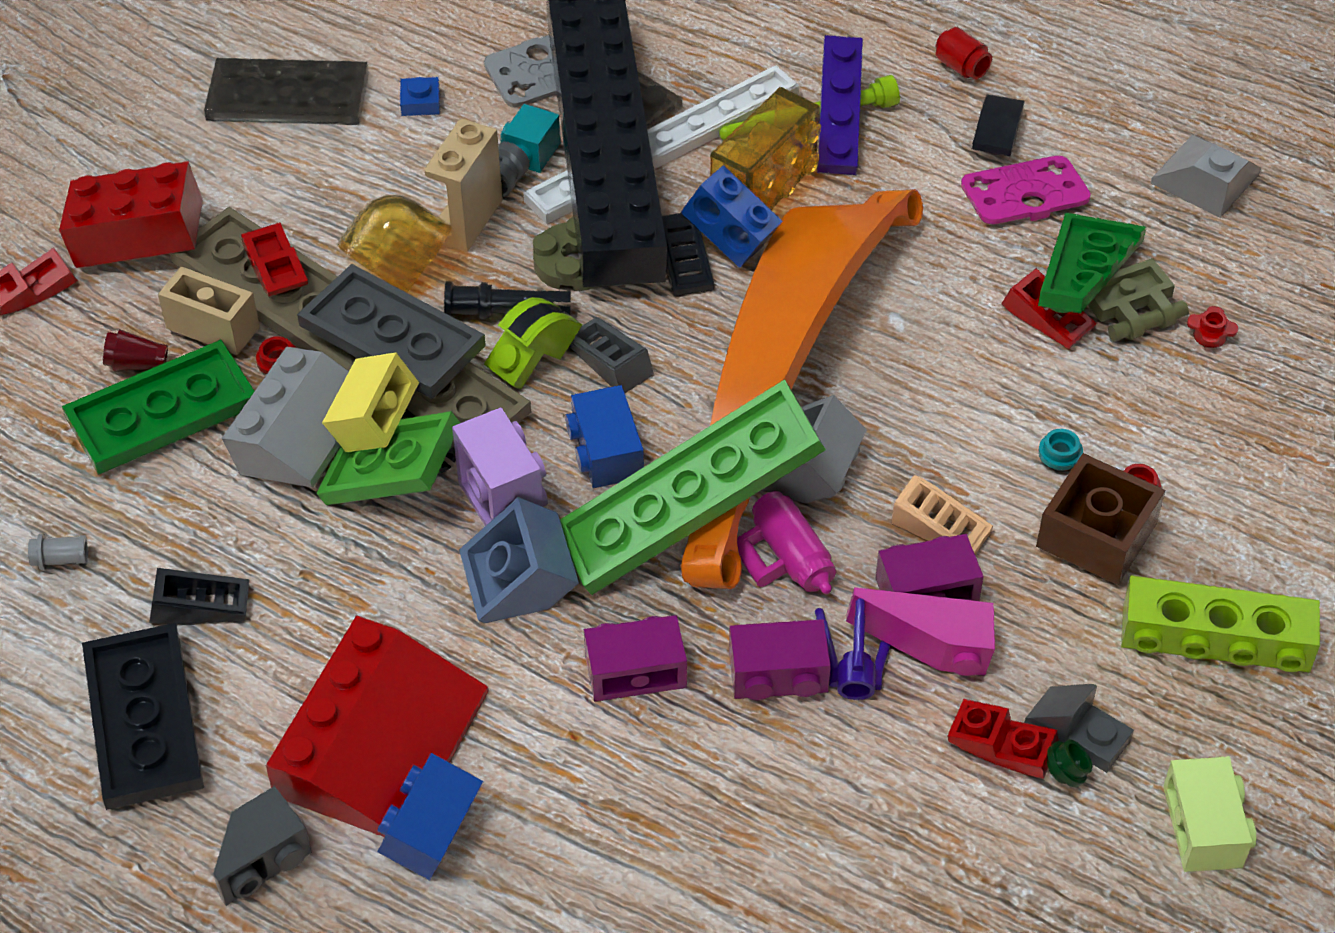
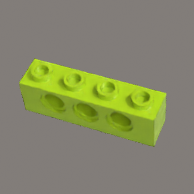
(1221, 624)

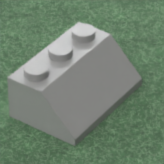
(281, 424)

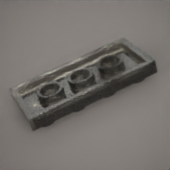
(287, 91)

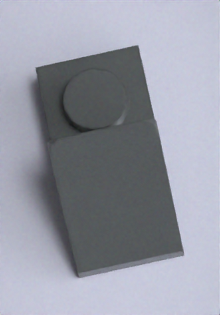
(1074, 717)

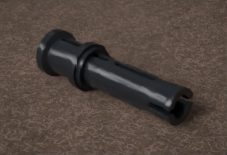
(485, 301)

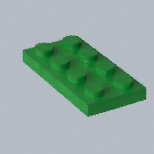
(158, 406)

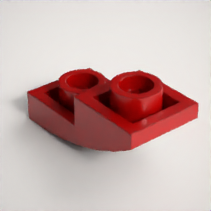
(994, 737)

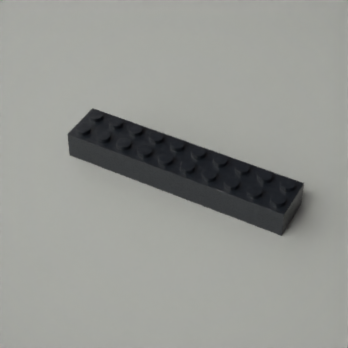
(606, 144)

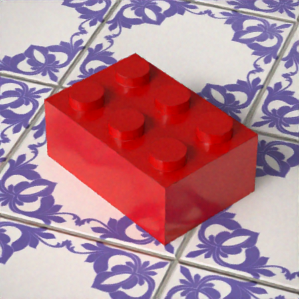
(131, 214)

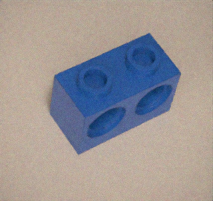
(731, 216)

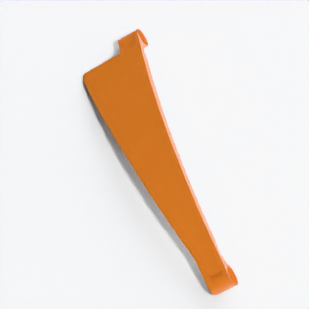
(778, 323)

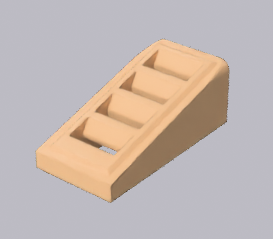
(934, 500)

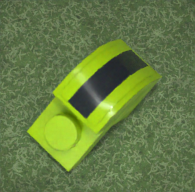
(530, 332)

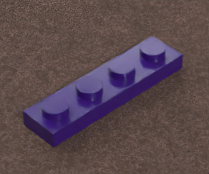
(840, 105)

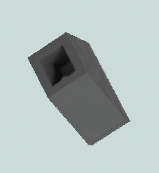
(259, 844)

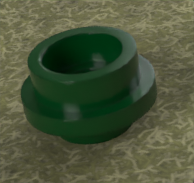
(1069, 762)

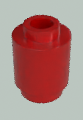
(963, 53)

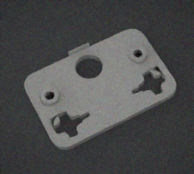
(514, 67)

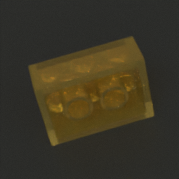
(773, 147)

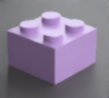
(496, 464)

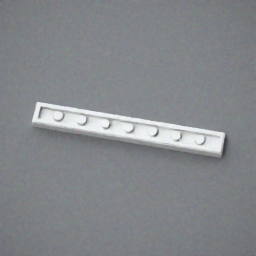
(675, 136)

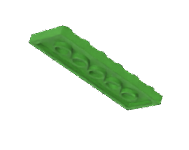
(689, 486)

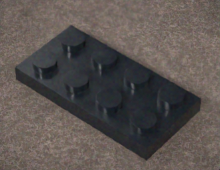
(141, 716)

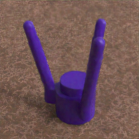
(856, 673)

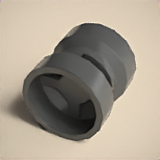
(513, 165)

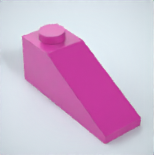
(933, 629)

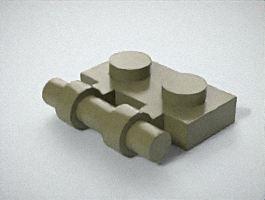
(1132, 289)

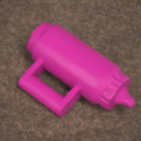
(791, 540)

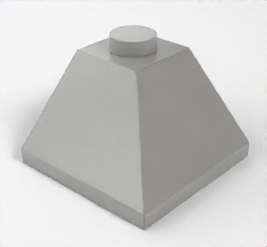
(1206, 175)

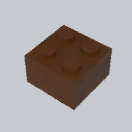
(1100, 518)

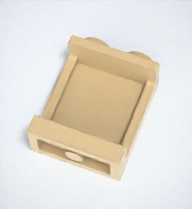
(472, 175)

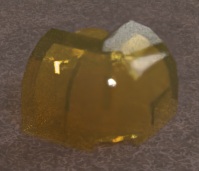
(395, 239)

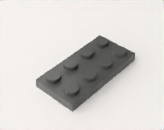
(379, 319)

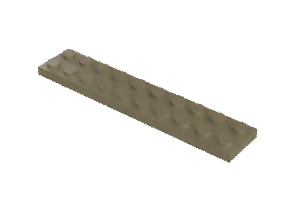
(223, 257)

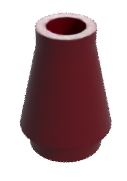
(132, 352)

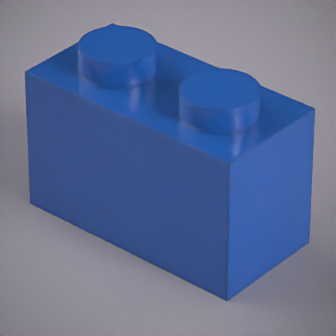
(605, 435)
(429, 817)

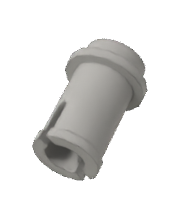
(57, 551)

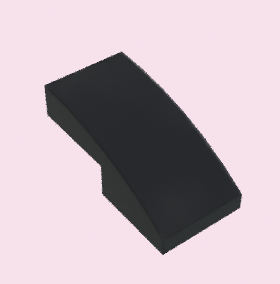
(998, 125)

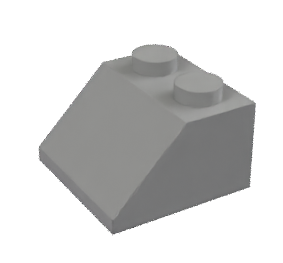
(826, 472)

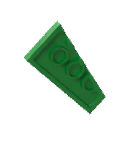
(1086, 259)

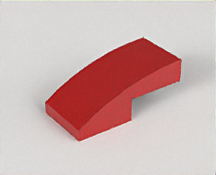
(274, 259)
(34, 283)

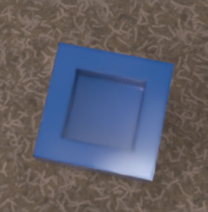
(419, 96)

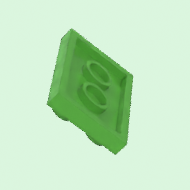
(402, 467)

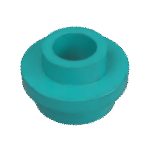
(1060, 449)

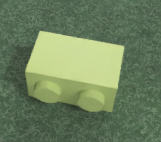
(1208, 814)

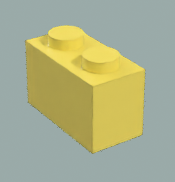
(370, 402)

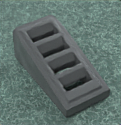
(613, 356)

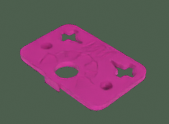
(1017, 181)

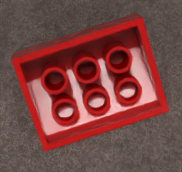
(370, 720)

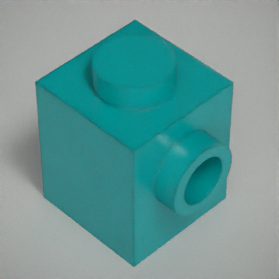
(535, 133)

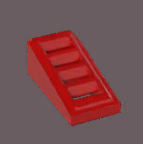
(1021, 304)

